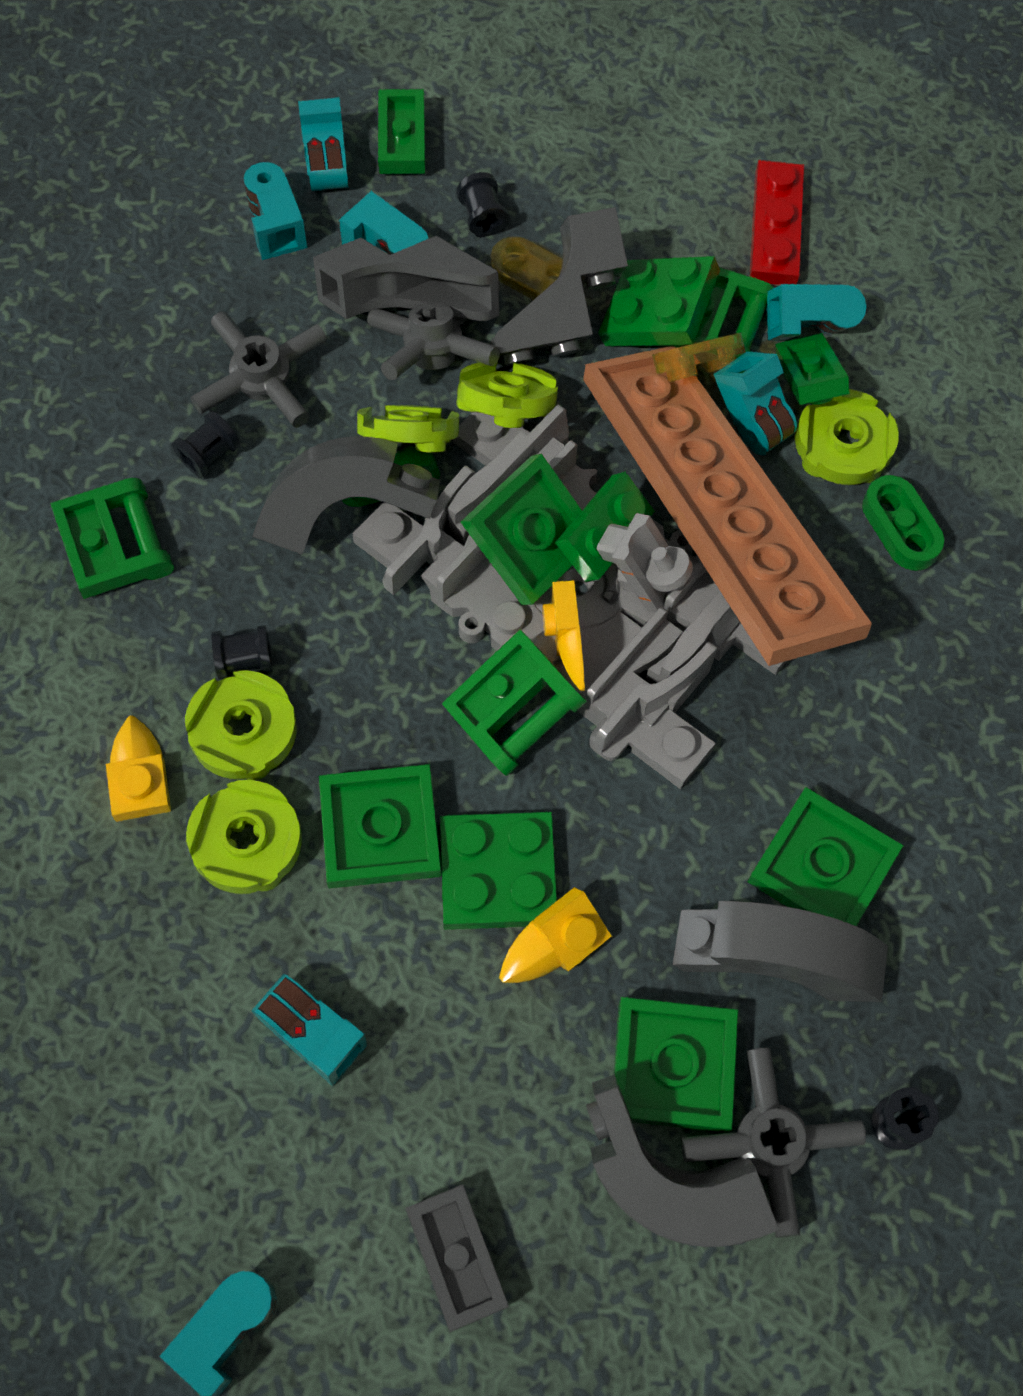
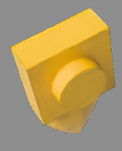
(562, 621)
(136, 773)
(555, 939)

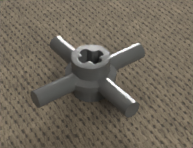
(430, 339)
(259, 369)
(786, 1122)

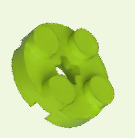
(507, 395)
(410, 425)
(842, 462)
(253, 752)
(260, 864)

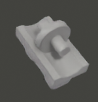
(645, 560)

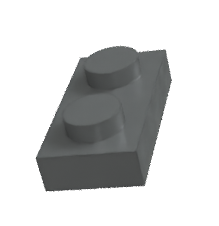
(456, 1258)

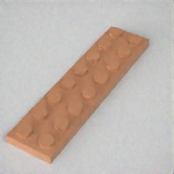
(728, 510)

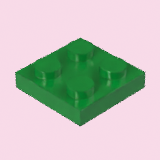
(659, 302)
(520, 527)
(379, 826)
(825, 860)
(496, 869)
(676, 1063)

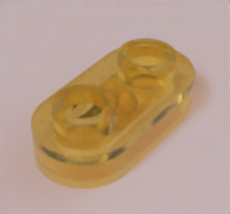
(528, 272)
(682, 361)

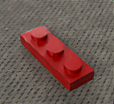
(777, 222)

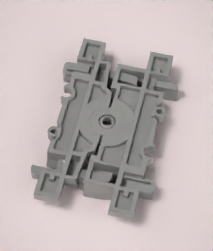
(615, 627)

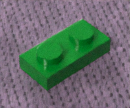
(401, 131)
(812, 369)
(613, 504)

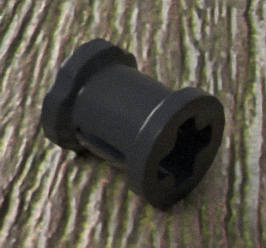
(480, 197)
(206, 444)
(241, 652)
(907, 1101)

